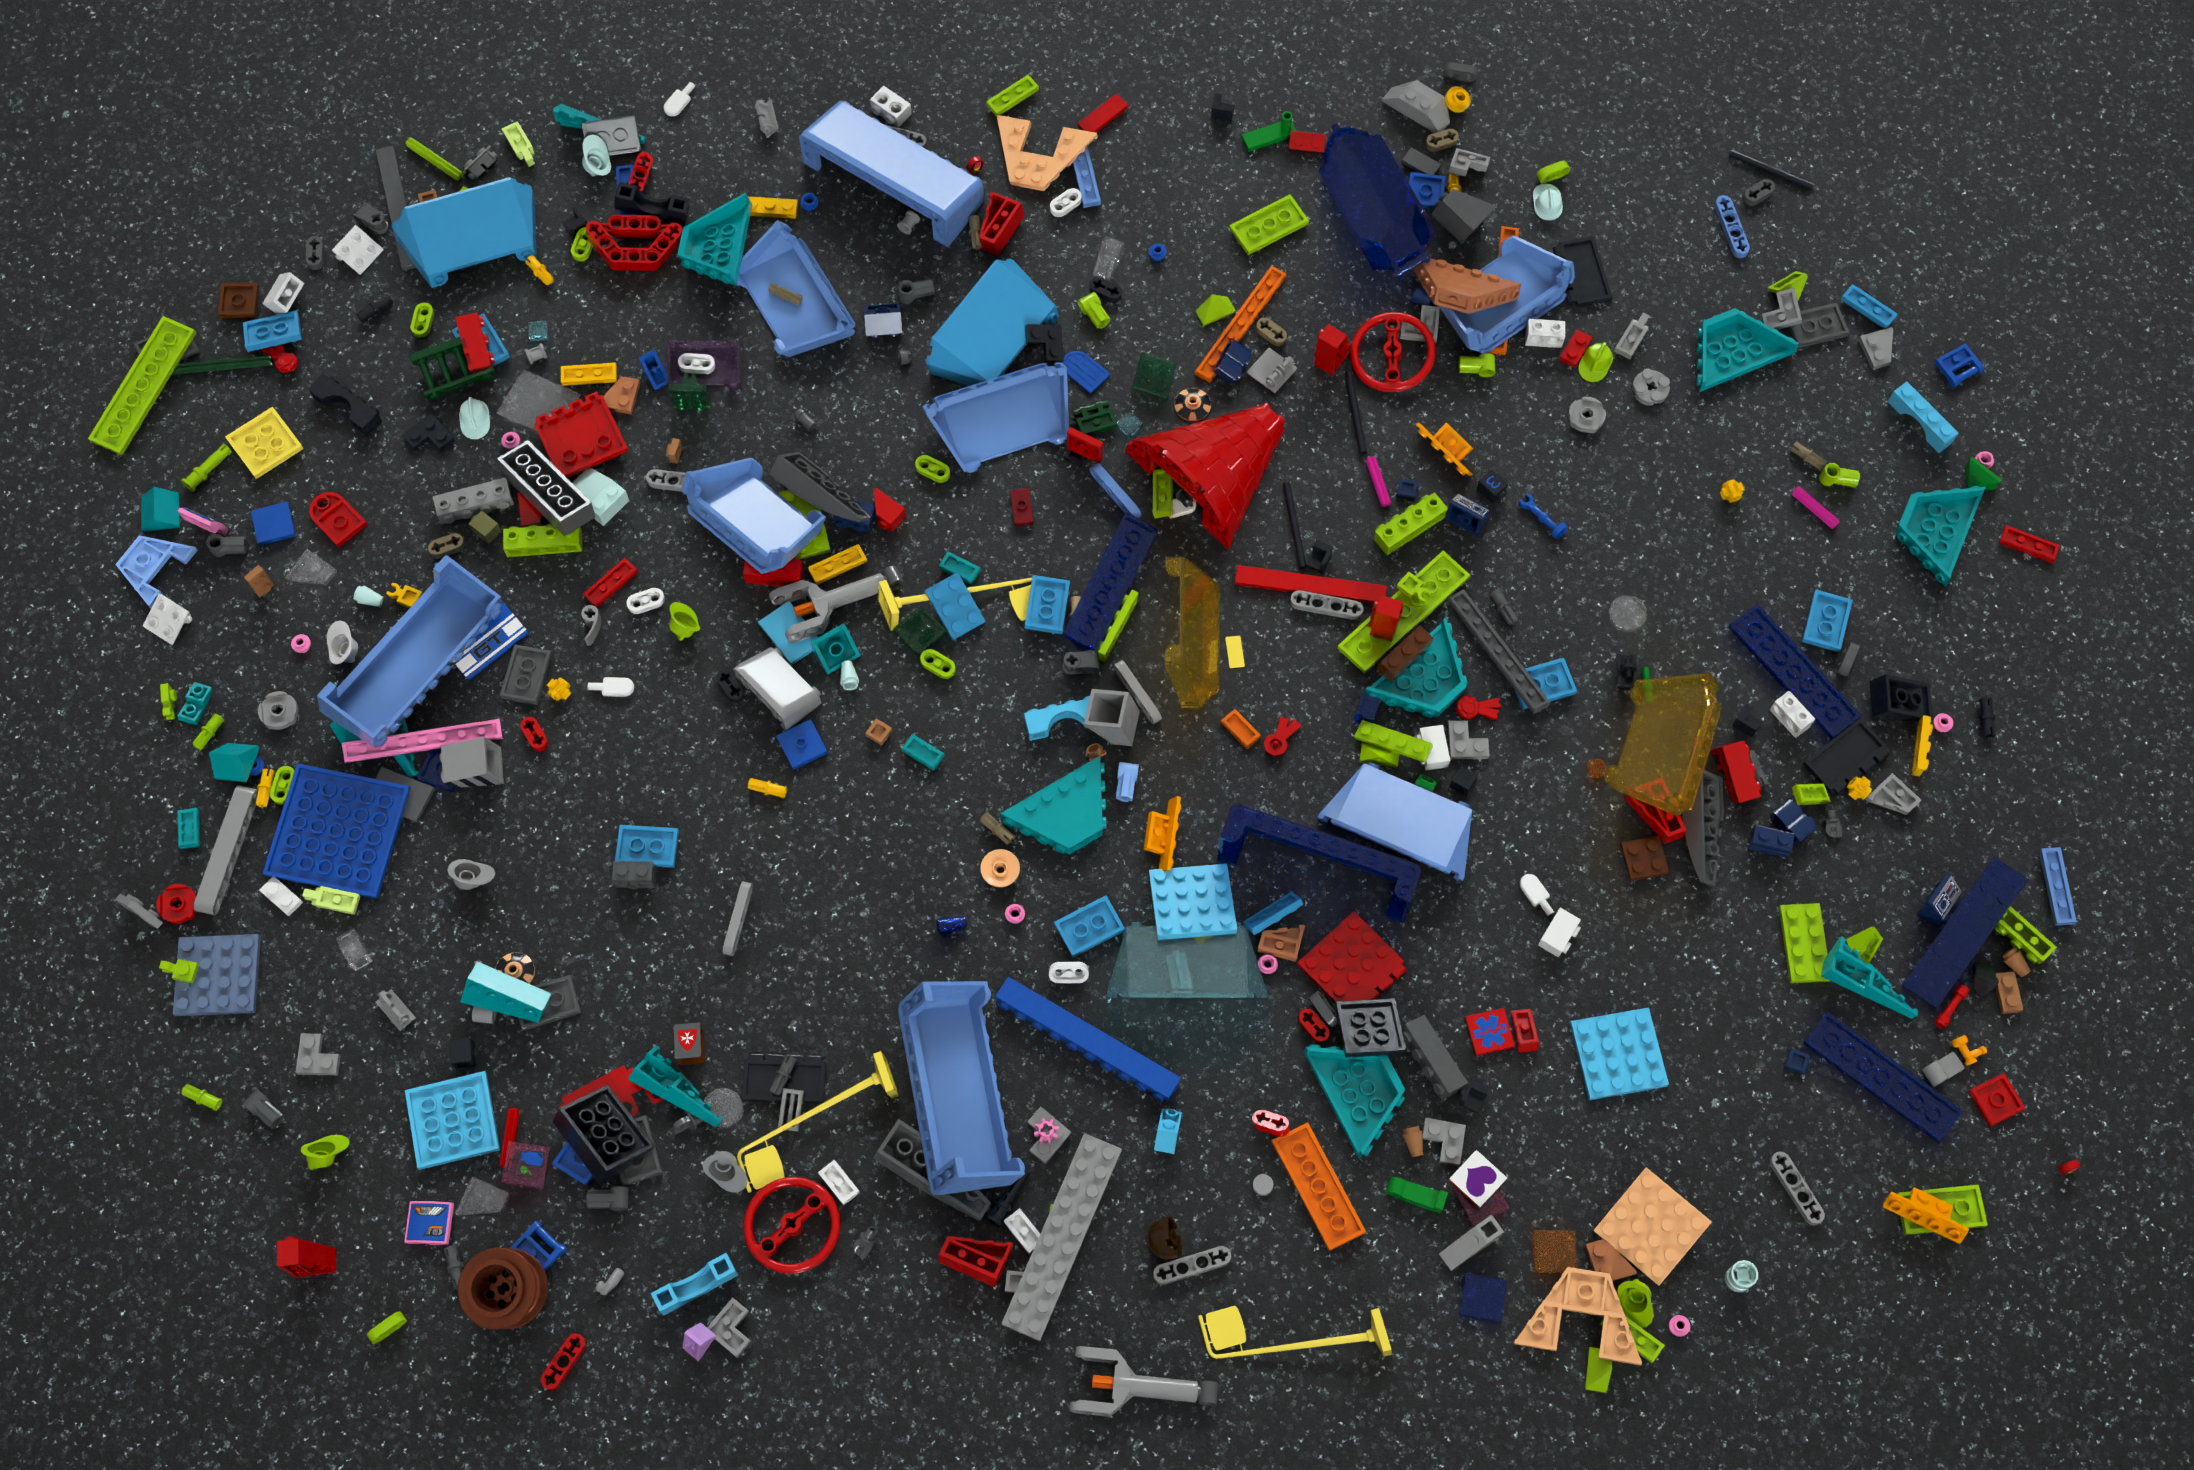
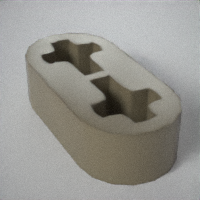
(1441, 140)
(1271, 331)
(446, 545)

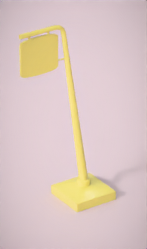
(890, 604)
(765, 1164)
(1227, 1330)

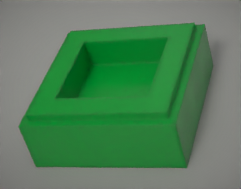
(1426, 783)

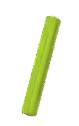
(434, 158)

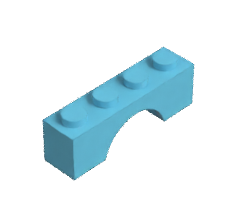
(1937, 429)
(1040, 721)
(709, 1277)

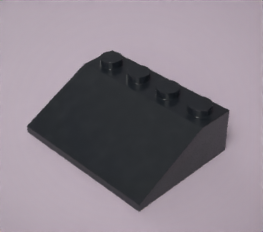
(602, 1133)

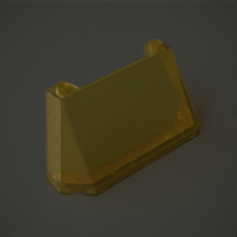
(1195, 661)
(1668, 741)

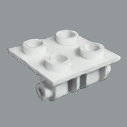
(357, 250)
(166, 619)

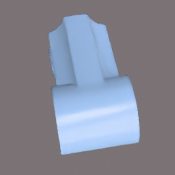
(1126, 781)

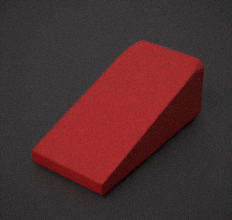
(1524, 1030)

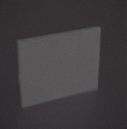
(533, 397)

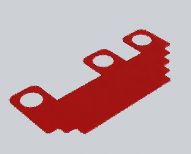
(619, 1084)

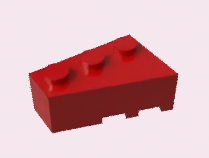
(1000, 223)
(474, 342)
(1331, 349)
(789, 574)
(1385, 617)
(1738, 771)
(1664, 824)
(305, 1258)
(976, 1258)

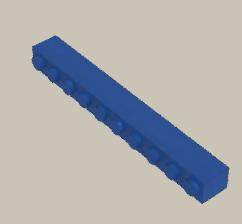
(1087, 1039)

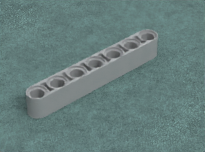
(226, 850)

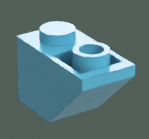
(1167, 1131)

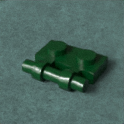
(1096, 422)

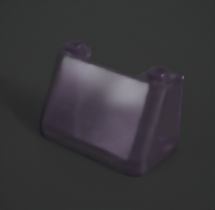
(727, 358)

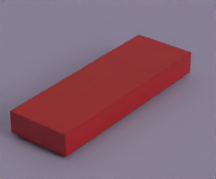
(1103, 114)
(2029, 544)
(610, 583)

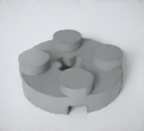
(1654, 378)
(1584, 424)
(270, 704)

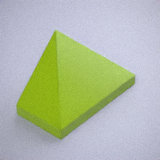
(1795, 280)
(1214, 309)
(1378, 756)
(1866, 943)
(1598, 1372)

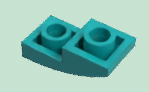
(196, 703)

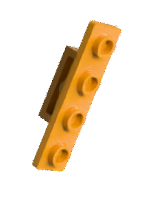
(1450, 443)
(1161, 833)
(1927, 1212)

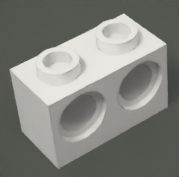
(892, 104)
(1545, 333)
(1792, 714)

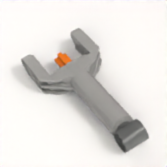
(825, 602)
(1128, 1384)

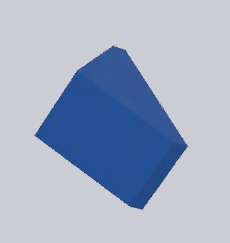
(653, 369)

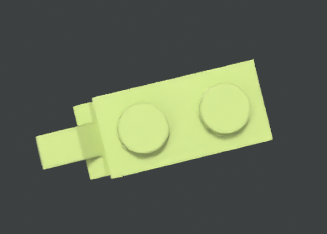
(519, 142)
(333, 899)

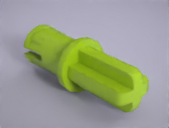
(208, 731)
(201, 1097)

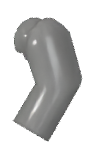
(605, 1288)

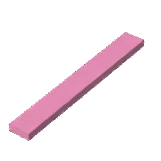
(421, 740)

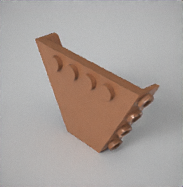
(1464, 288)

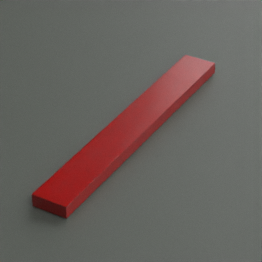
(1292, 582)

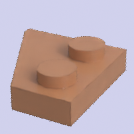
(1608, 1260)

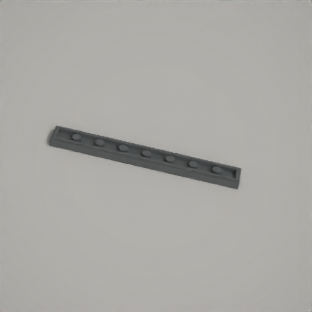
(394, 193)
(1498, 651)

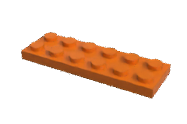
(1318, 1186)

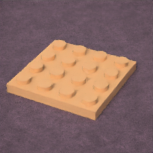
(1652, 1226)

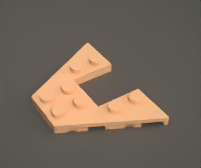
(1038, 170)
(1589, 1294)

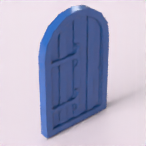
(1085, 370)

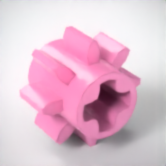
(1049, 1125)

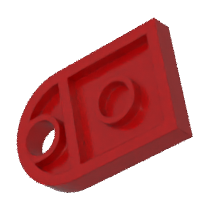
(336, 519)

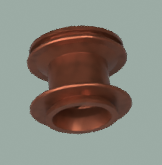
(476, 1284)

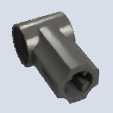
(915, 290)
(227, 545)
(261, 1106)
(614, 1199)

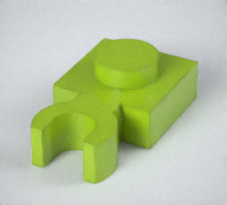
(1411, 586)
(168, 699)

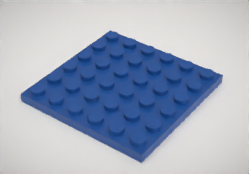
(337, 830)

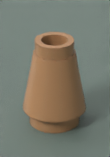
(2016, 961)
(1414, 1140)

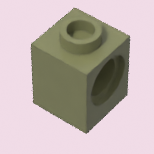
(484, 527)

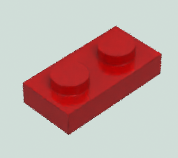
(1307, 141)
(1576, 348)

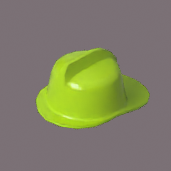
(1595, 362)
(683, 620)
(323, 1151)
(1636, 1302)

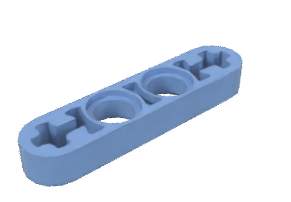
(1732, 226)
(1114, 490)

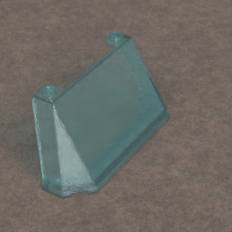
(1186, 966)

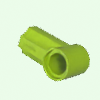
(1092, 307)
(1483, 365)
(1839, 476)

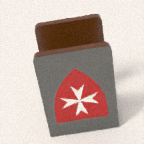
(689, 1043)

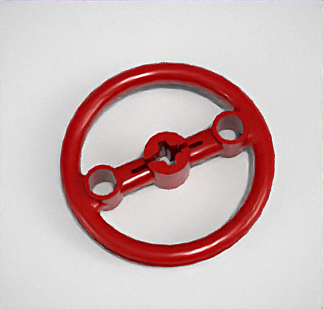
(1392, 385)
(785, 1231)

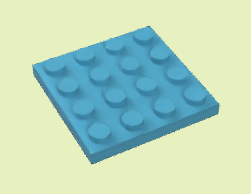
(1192, 902)
(1619, 1053)
(452, 1120)

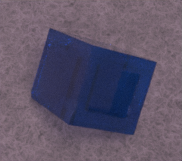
(1367, 708)

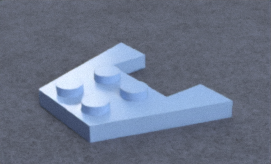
(146, 559)

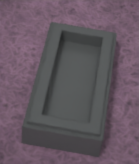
(1420, 162)

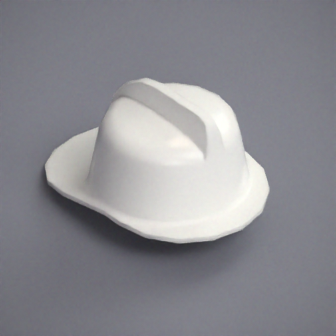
(341, 644)

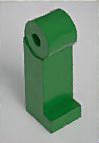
(1417, 1194)

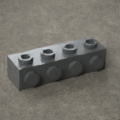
(1433, 1057)

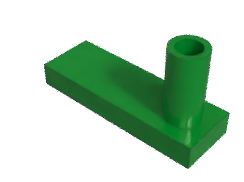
(1269, 134)

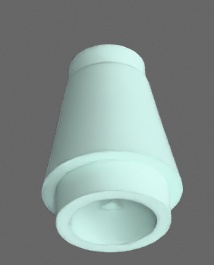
(367, 596)
(849, 678)

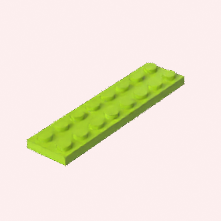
(142, 385)
(1441, 577)

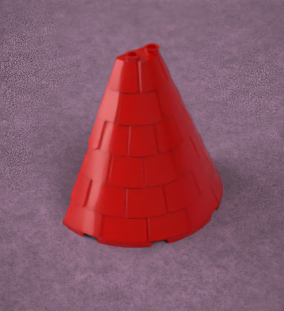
(1216, 462)

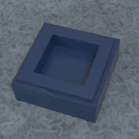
(1407, 489)
(1796, 1061)

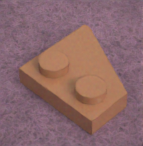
(622, 395)
(1282, 942)

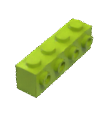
(1410, 523)
(540, 541)
(2025, 936)

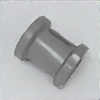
(908, 222)
(536, 353)

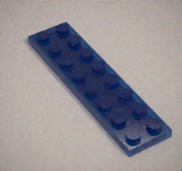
(1110, 582)
(1794, 671)
(1965, 932)
(1883, 1077)

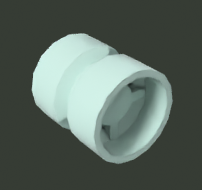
(1741, 1276)

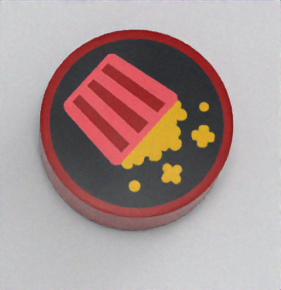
(975, 165)
(2069, 1167)

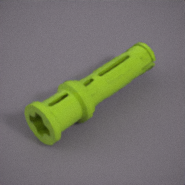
(200, 473)

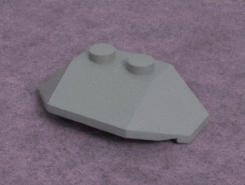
(1419, 104)

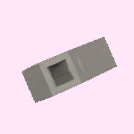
(1471, 1242)

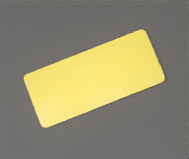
(1235, 652)

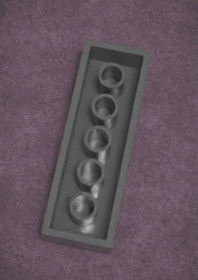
(546, 488)

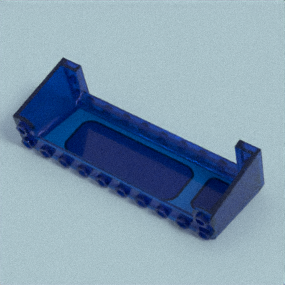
(1246, 819)

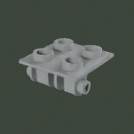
(1272, 370)

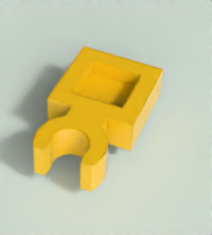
(406, 596)

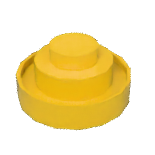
(1457, 99)

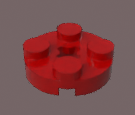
(169, 897)

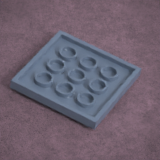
(225, 975)

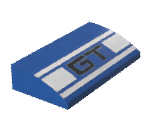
(493, 643)

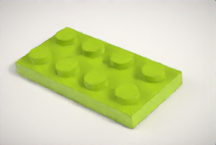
(1269, 224)
(820, 543)
(1803, 942)
(1966, 1209)

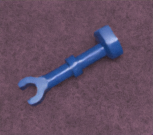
(1543, 517)

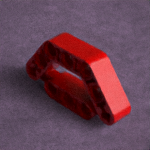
(661, 233)

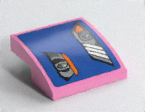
(203, 521)
(429, 1222)

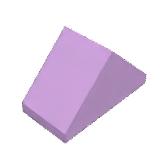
(697, 1340)

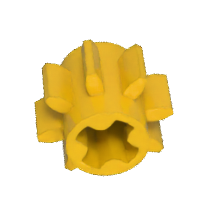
(1732, 491)
(558, 689)
(1859, 788)

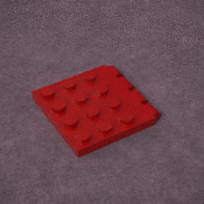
(580, 435)
(1352, 962)

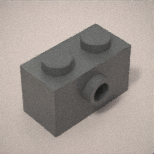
(634, 874)

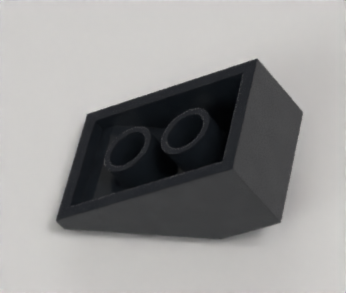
(1900, 698)

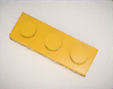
(774, 207)
(588, 374)
(837, 564)
(1922, 746)

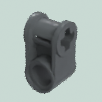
(372, 219)
(1082, 662)

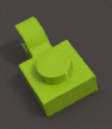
(182, 970)

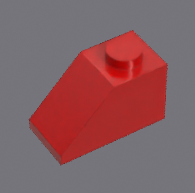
(888, 511)

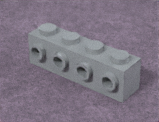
(472, 500)

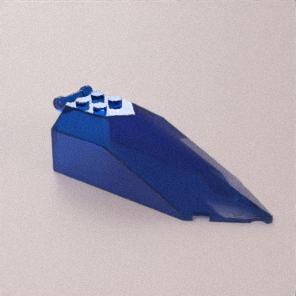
(1376, 200)

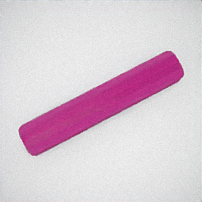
(1378, 481)
(1815, 507)

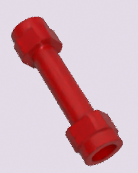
(1944, 1018)

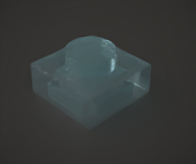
(538, 330)
(1129, 424)

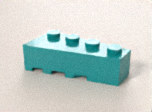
(504, 994)

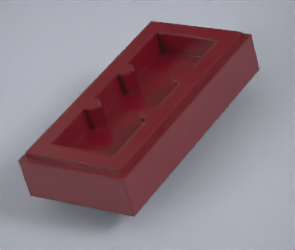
(1021, 507)

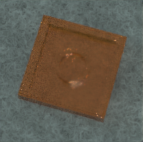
(1554, 1250)

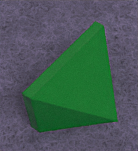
(1980, 475)

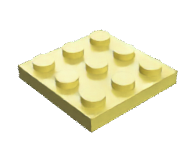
(264, 442)

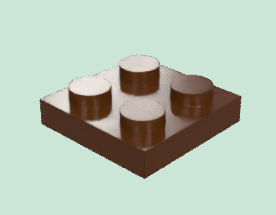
(238, 300)
(1644, 858)

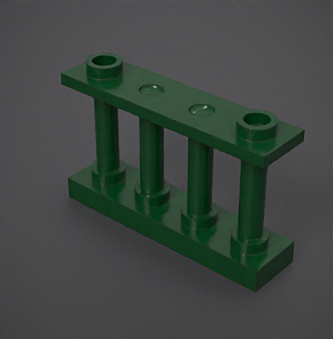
(438, 353)

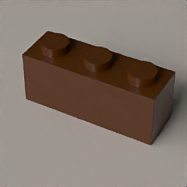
(1405, 654)

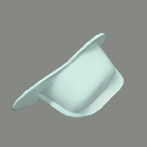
(596, 156)
(1547, 202)
(474, 418)

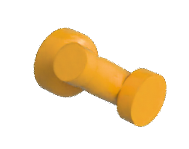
(1969, 1056)

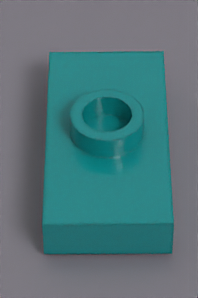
(952, 564)
(923, 752)
(188, 828)

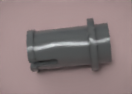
(802, 417)

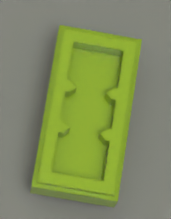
(1810, 794)

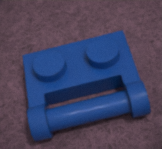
(1957, 359)
(527, 1244)

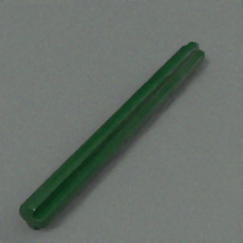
(223, 364)

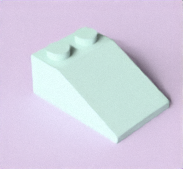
(603, 492)

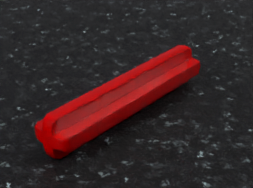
(510, 1132)

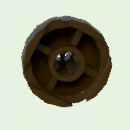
(1163, 1239)

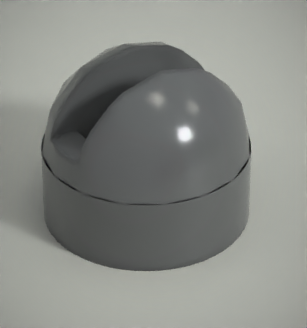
(903, 357)

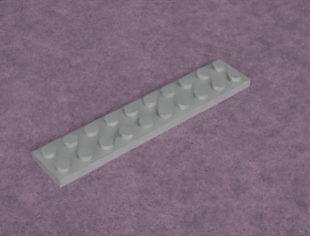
(1061, 1237)

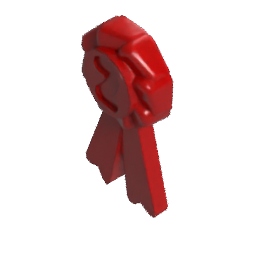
(284, 361)
(1468, 707)
(1276, 743)

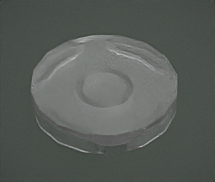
(1627, 613)
(727, 1105)

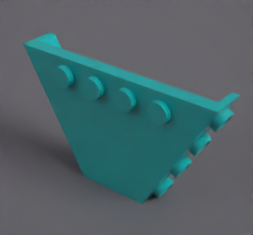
(717, 241)
(1737, 345)
(1937, 526)
(1429, 681)
(1064, 812)
(1358, 1091)

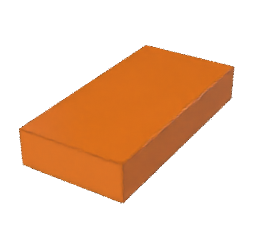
(1240, 728)

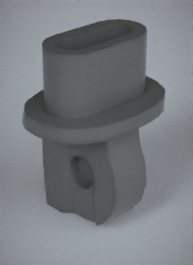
(1832, 824)
(688, 1121)
(865, 1242)

